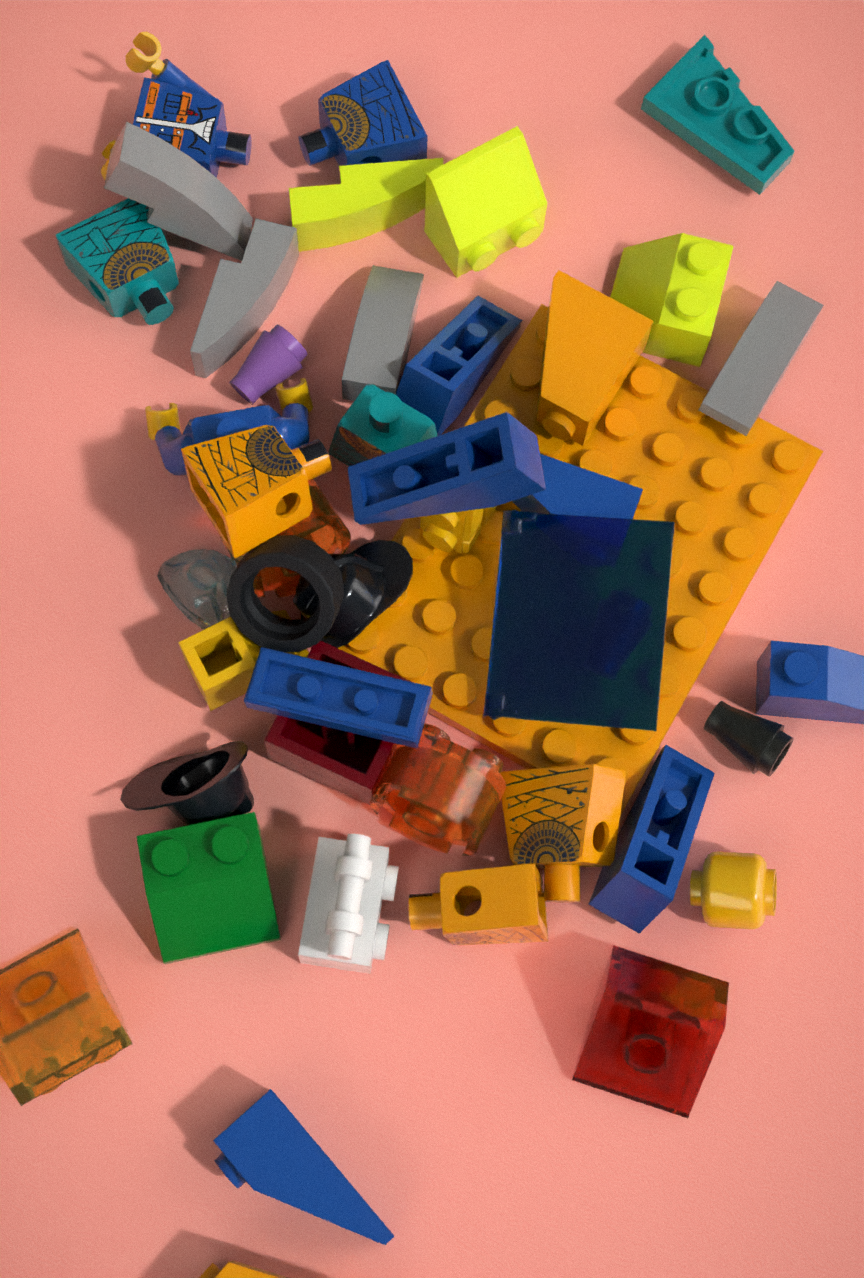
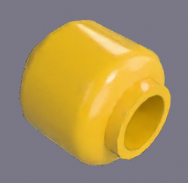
(734, 890)

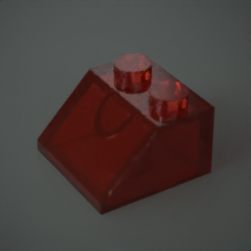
(652, 1031)

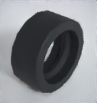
(272, 630)

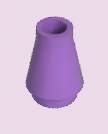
(270, 362)

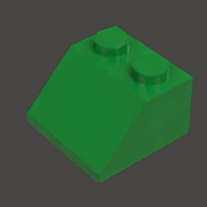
(208, 887)

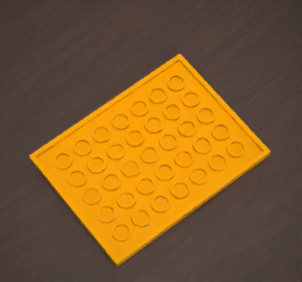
(693, 470)

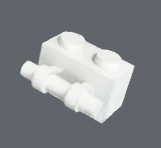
(346, 904)

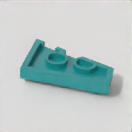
(715, 117)

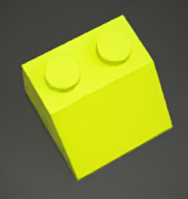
(484, 203)
(679, 288)

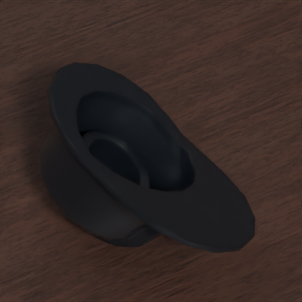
(371, 581)
(195, 785)

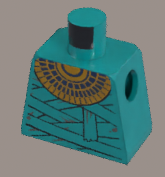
(122, 261)
(378, 425)

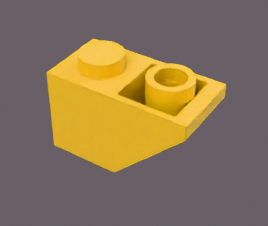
(223, 660)

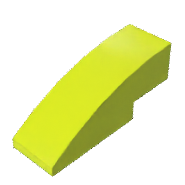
(363, 204)

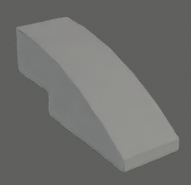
(178, 192)
(244, 295)
(382, 331)
(761, 358)

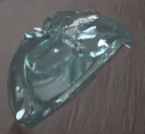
(198, 584)

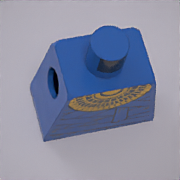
(366, 122)

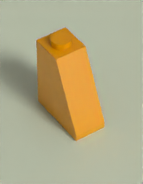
(585, 356)

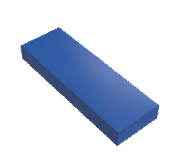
(338, 697)

